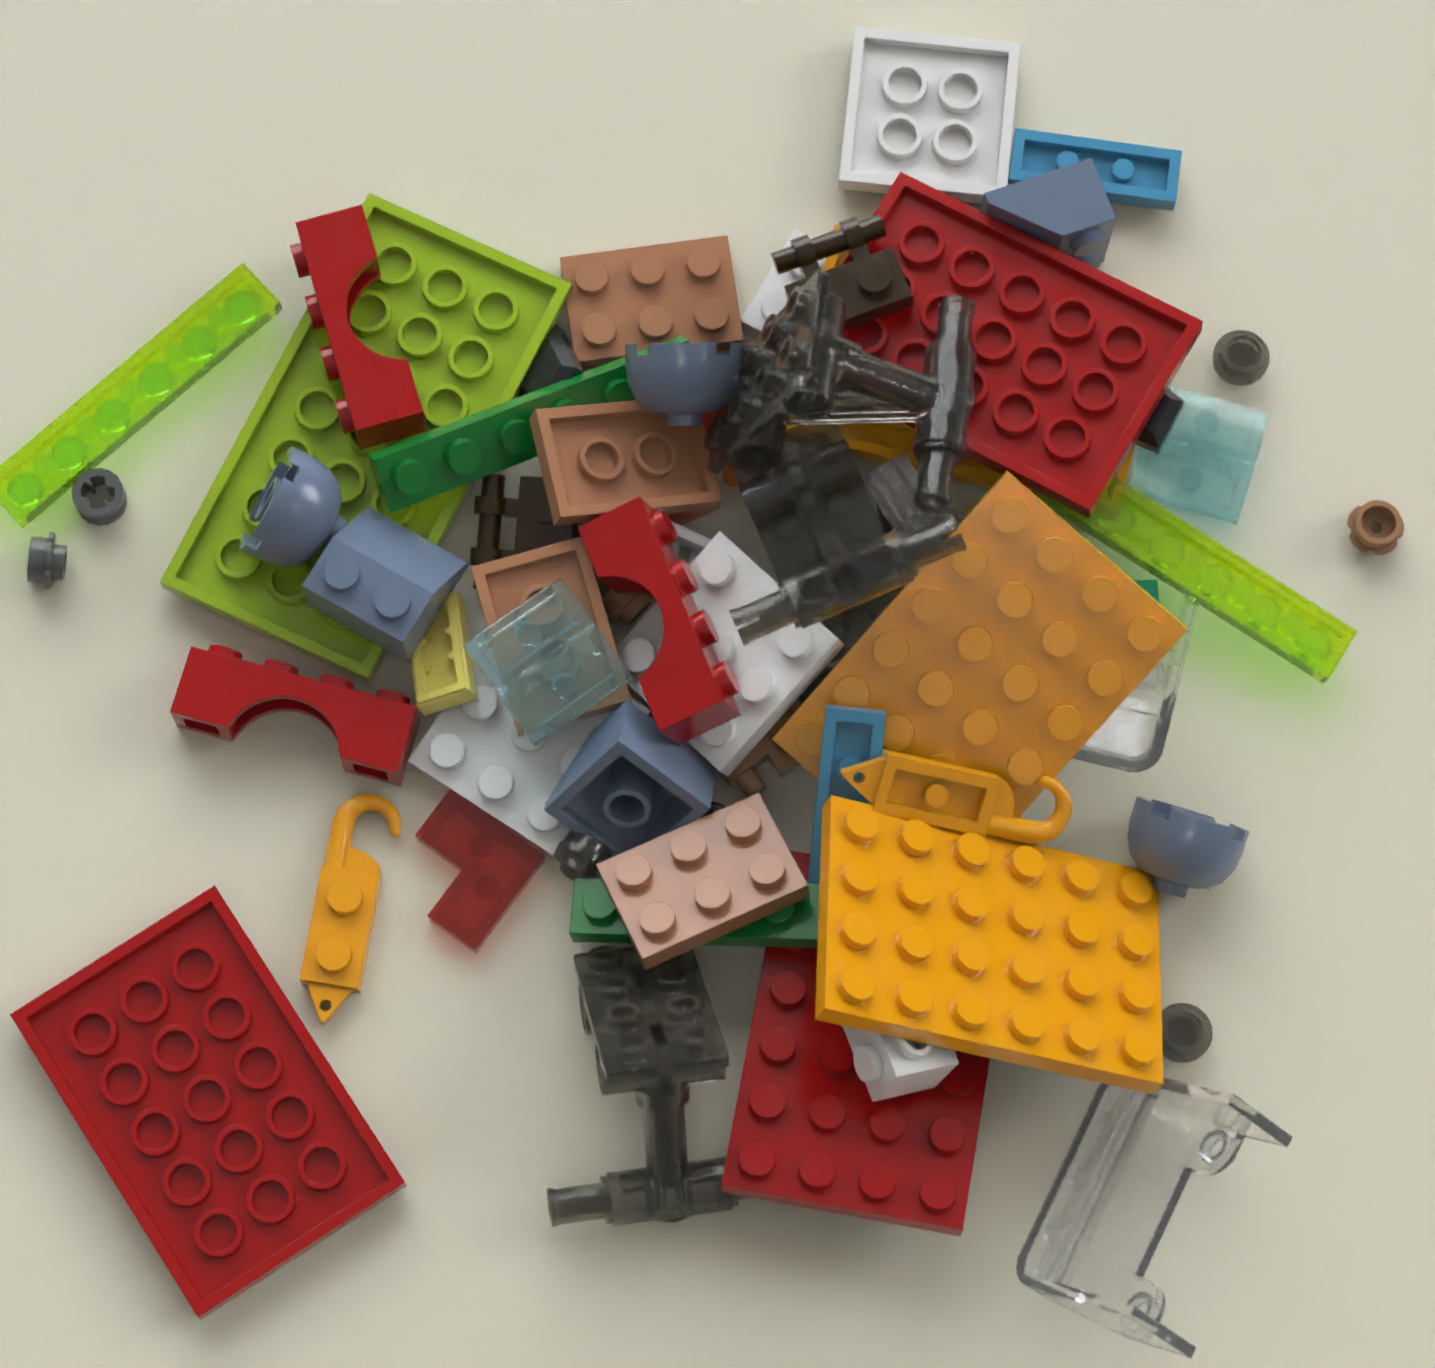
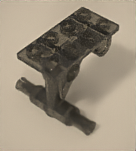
(813, 376)
(828, 541)
(650, 1039)

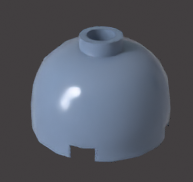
(683, 379)
(295, 512)
(1182, 846)

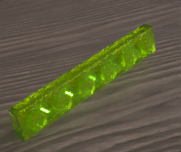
(134, 393)
(1217, 577)

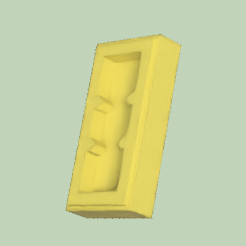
(440, 663)

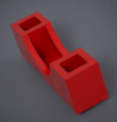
(377, 389)
(685, 682)
(226, 694)

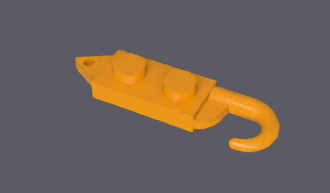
(954, 797)
(344, 908)

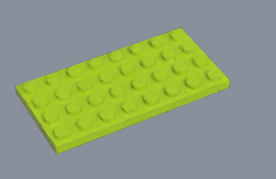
(469, 335)

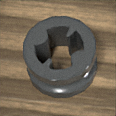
(112, 510)

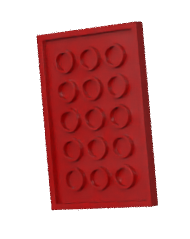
(1060, 346)
(208, 1102)
(817, 1138)

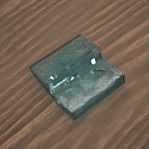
(1204, 458)
(547, 661)

